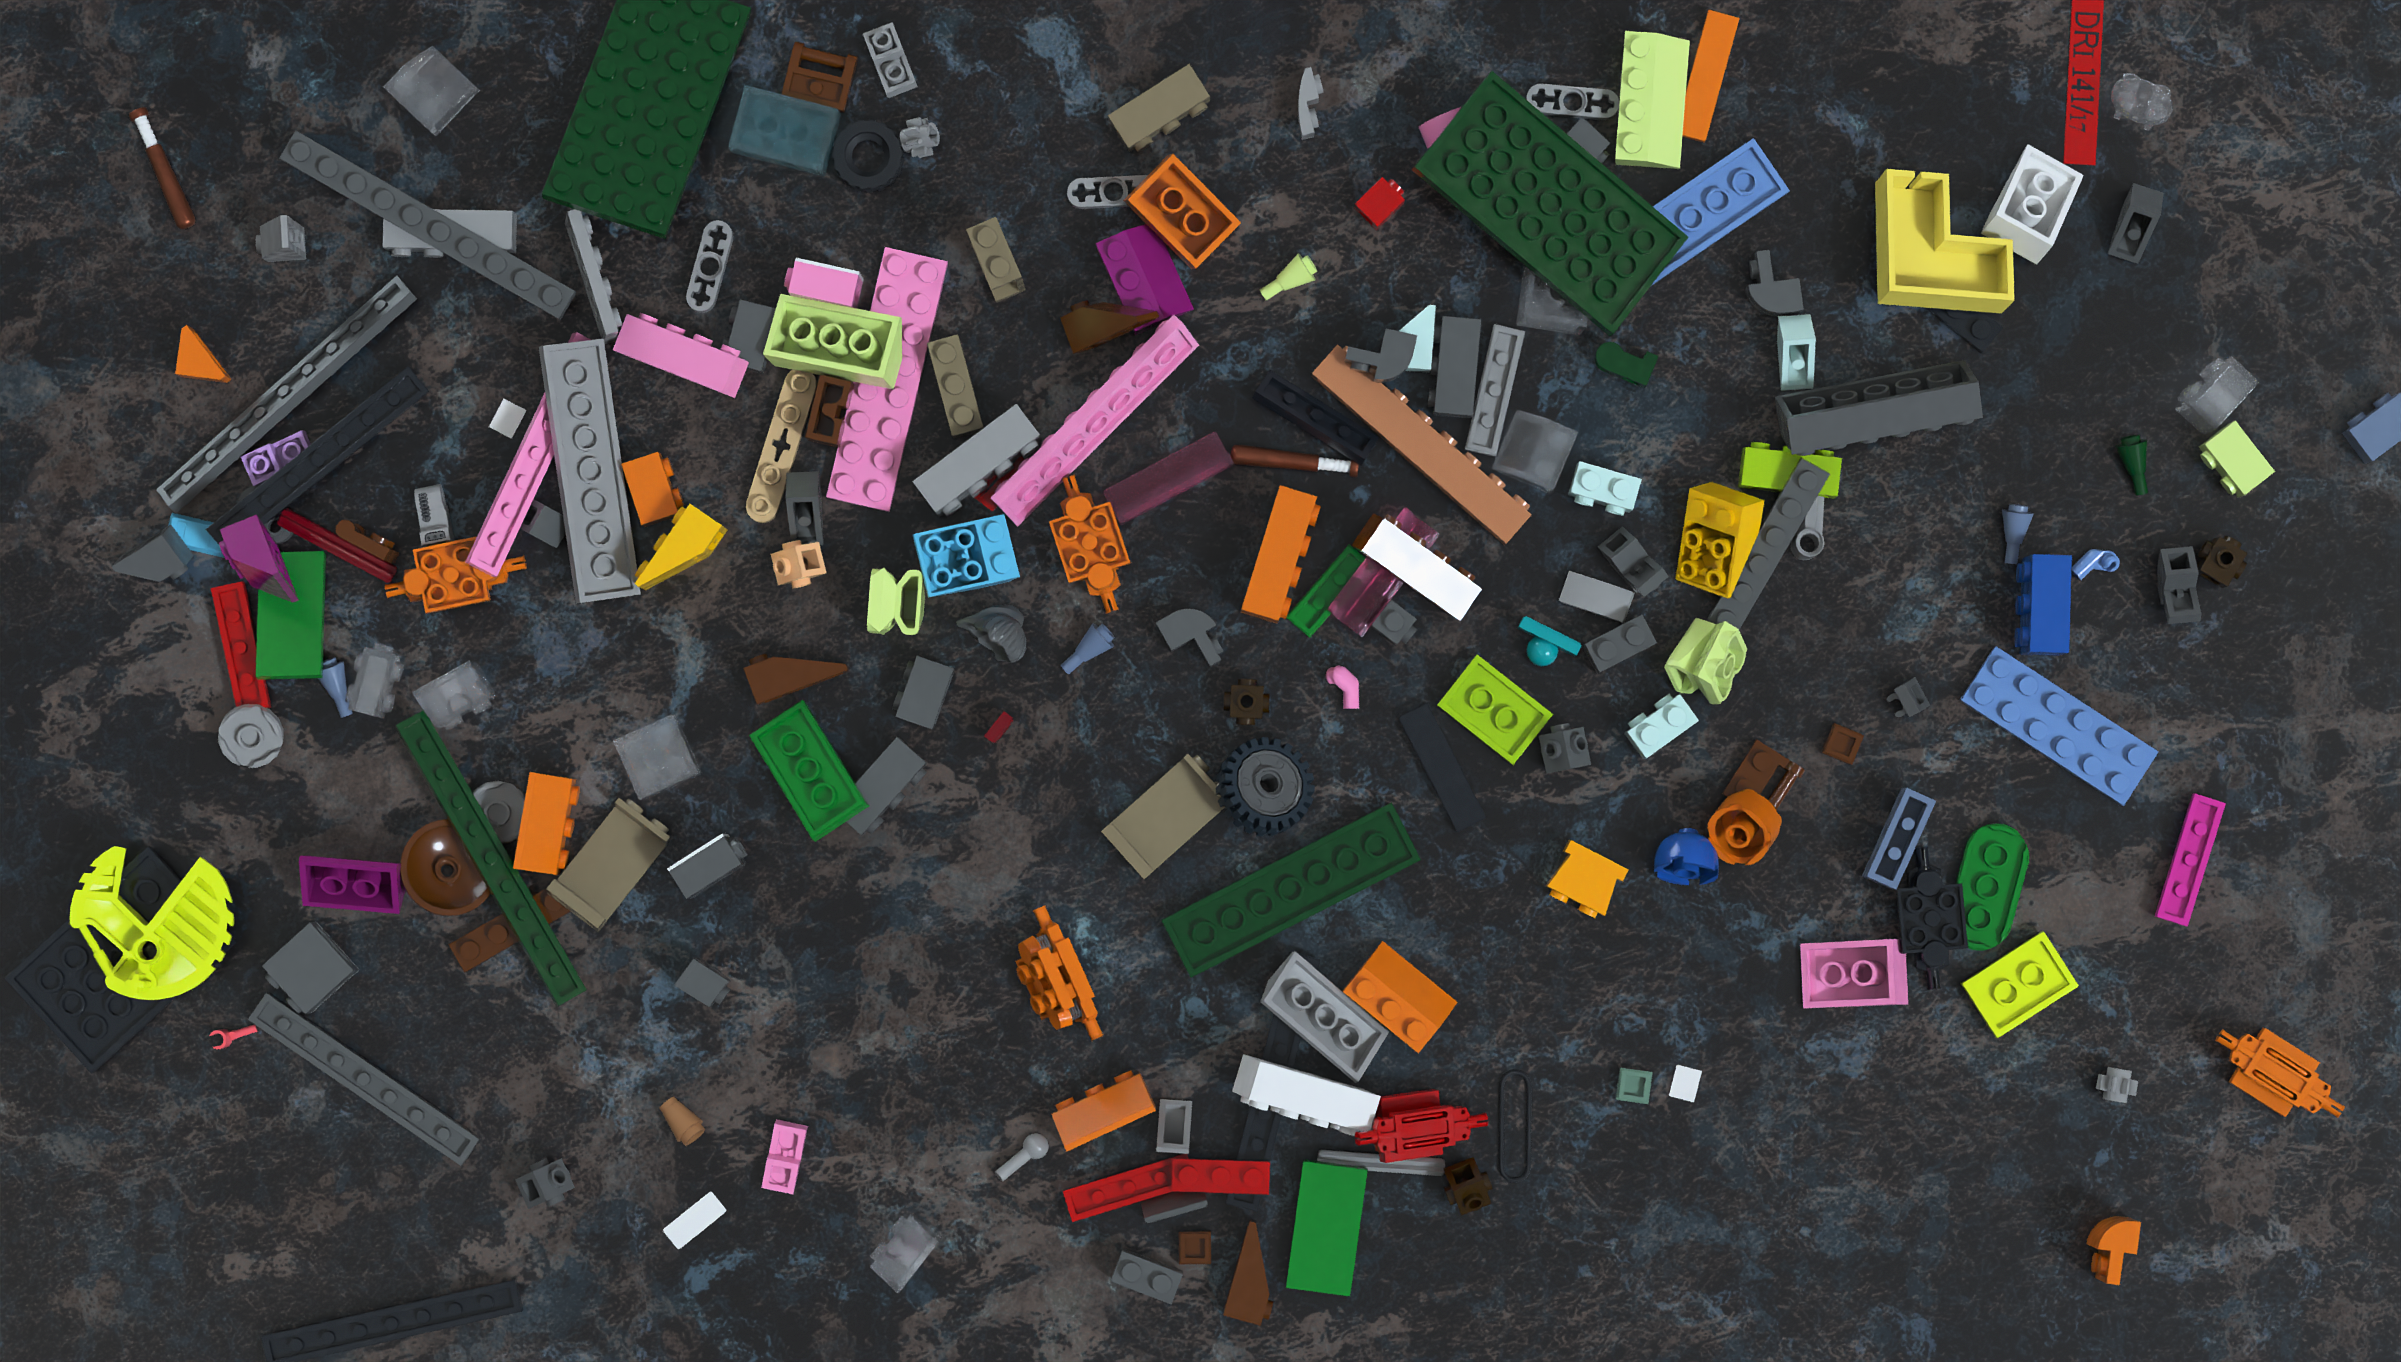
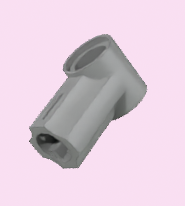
(1810, 527)

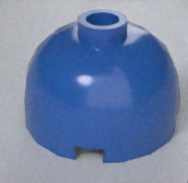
(1686, 857)

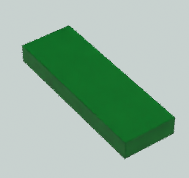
(1313, 607)

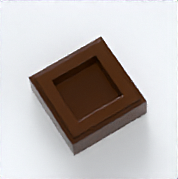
(1842, 744)
(1194, 1247)

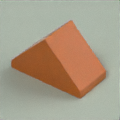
(197, 360)

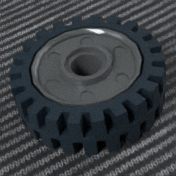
(1249, 802)

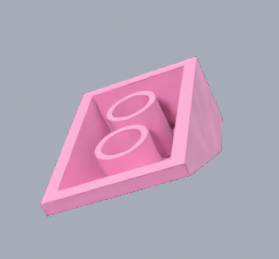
(1853, 974)

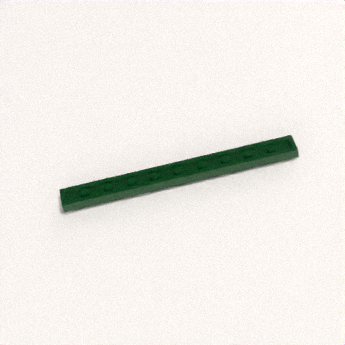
(490, 858)

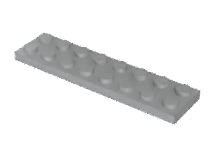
(589, 470)

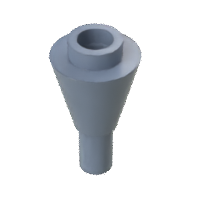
(2016, 523)
(1095, 642)
(335, 684)

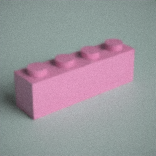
(681, 355)

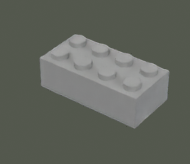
(977, 461)

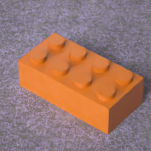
(1279, 553)

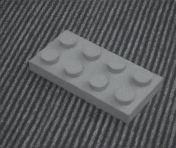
(597, 288)

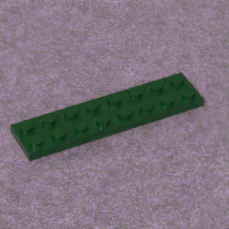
(1291, 890)

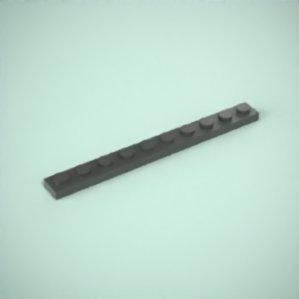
(428, 225)
(286, 394)

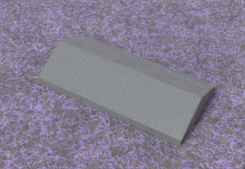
(1324, 1016)

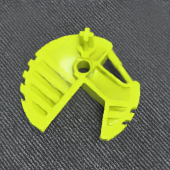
(184, 930)

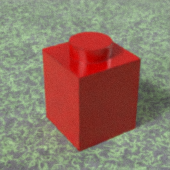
(1380, 202)

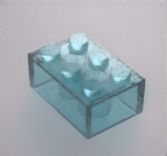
(784, 130)

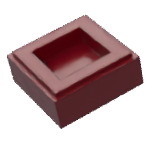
(999, 727)

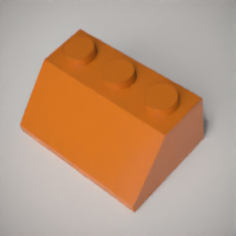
(546, 824)
(1400, 997)
(1103, 1110)

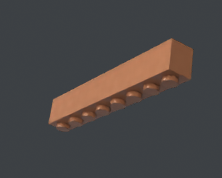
(1423, 446)

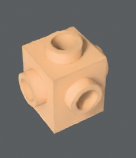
(798, 563)

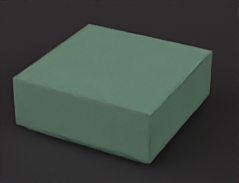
(1634, 1085)

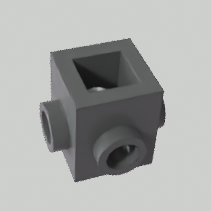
(1564, 748)
(545, 1183)

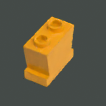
(1586, 879)

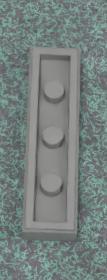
(1494, 390)

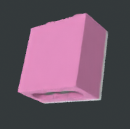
(824, 283)

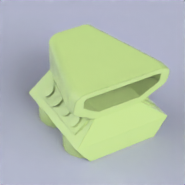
(895, 602)
(1707, 659)

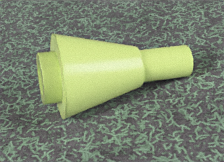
(1296, 273)

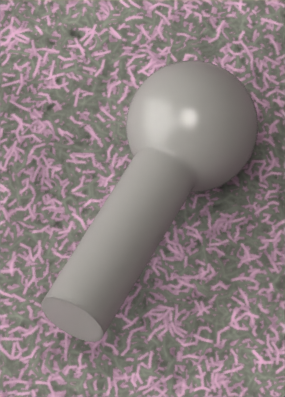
(1034, 1147)

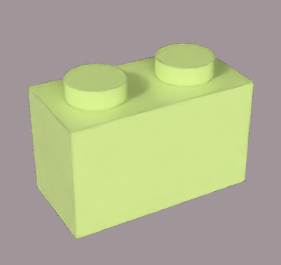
(2235, 460)

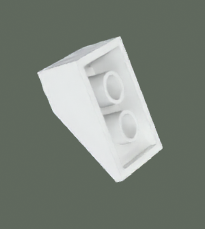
(2033, 204)

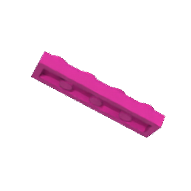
(2190, 859)

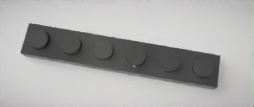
(1771, 542)

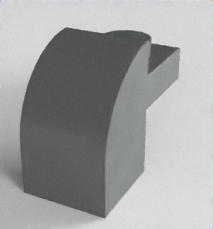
(1772, 296)
(1392, 360)
(1632, 562)
(2177, 585)
(1191, 625)

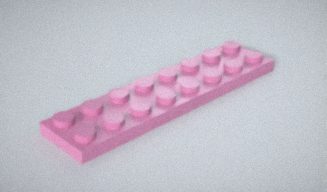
(879, 416)
(1095, 420)

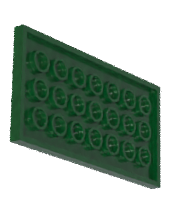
(646, 110)
(1550, 203)

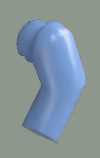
(2095, 559)

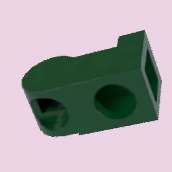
(1616, 362)

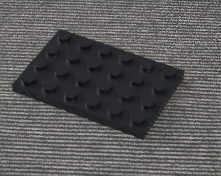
(69, 986)

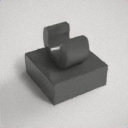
(1911, 697)

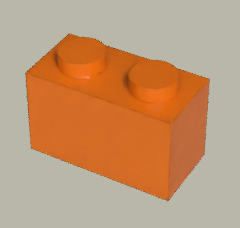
(652, 488)

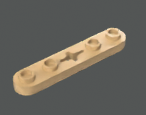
(770, 476)

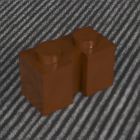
(824, 422)

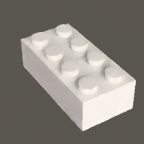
(1299, 1092)

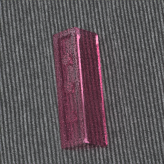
(1168, 478)
(1372, 585)

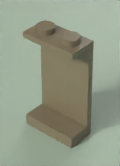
(996, 259)
(1165, 816)
(610, 864)

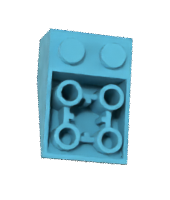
(966, 556)

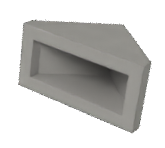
(1174, 1126)

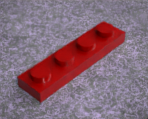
(239, 643)
(1120, 1189)

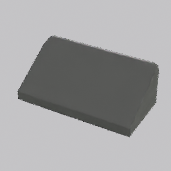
(1172, 1204)

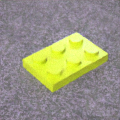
(2019, 984)

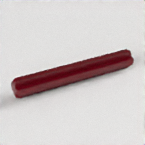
(337, 546)

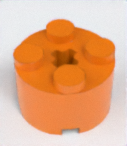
(1744, 827)

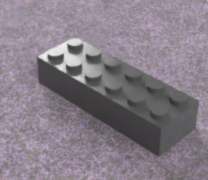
(1879, 408)

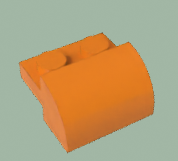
(2113, 1239)

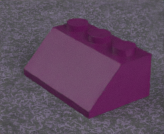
(1144, 274)
(257, 557)
(351, 884)

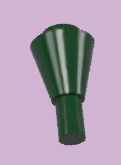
(2134, 455)

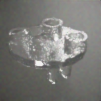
(2141, 100)

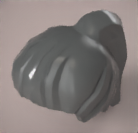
(998, 630)

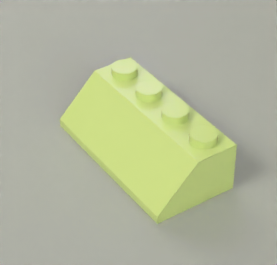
(1652, 100)
(835, 341)

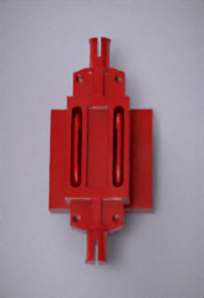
(1417, 1126)

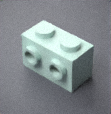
(1604, 487)
(1661, 726)

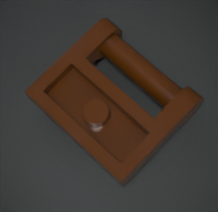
(819, 86)
(374, 544)
(1757, 770)

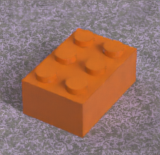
(1182, 211)

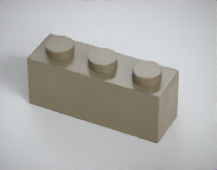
(1159, 109)
(955, 386)

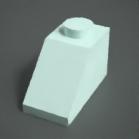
(1423, 327)
(1796, 352)

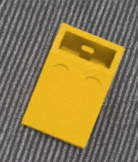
(1717, 537)
(687, 543)

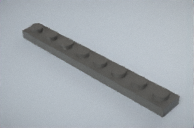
(364, 1079)

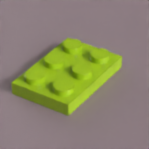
(1494, 709)

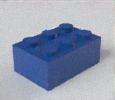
(2044, 605)

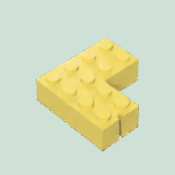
(1922, 260)

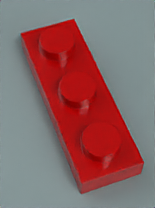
(1220, 1176)

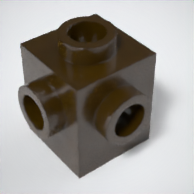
(2213, 569)
(1244, 715)
(1467, 1186)

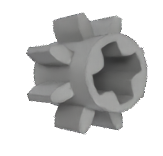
(919, 137)
(2117, 1084)

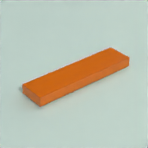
(1707, 73)

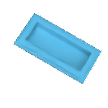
(195, 535)

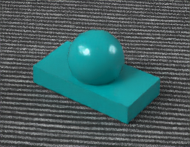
(1544, 645)

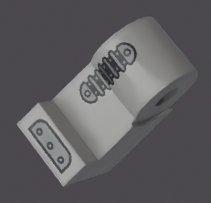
(433, 516)

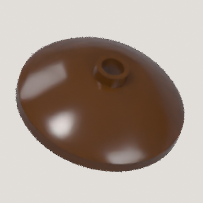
(422, 876)

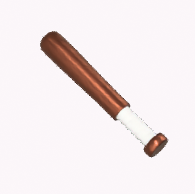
(168, 182)
(1289, 460)

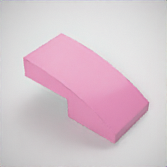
(784, 1156)

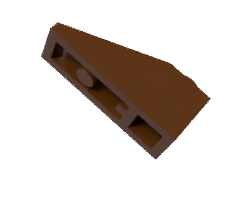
(1101, 322)
(782, 676)
(1249, 1287)

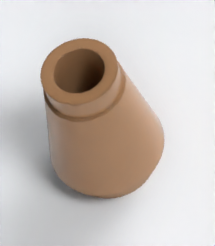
(682, 1121)

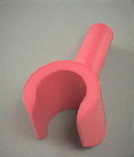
(228, 1036)

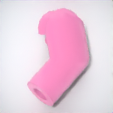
(1347, 683)

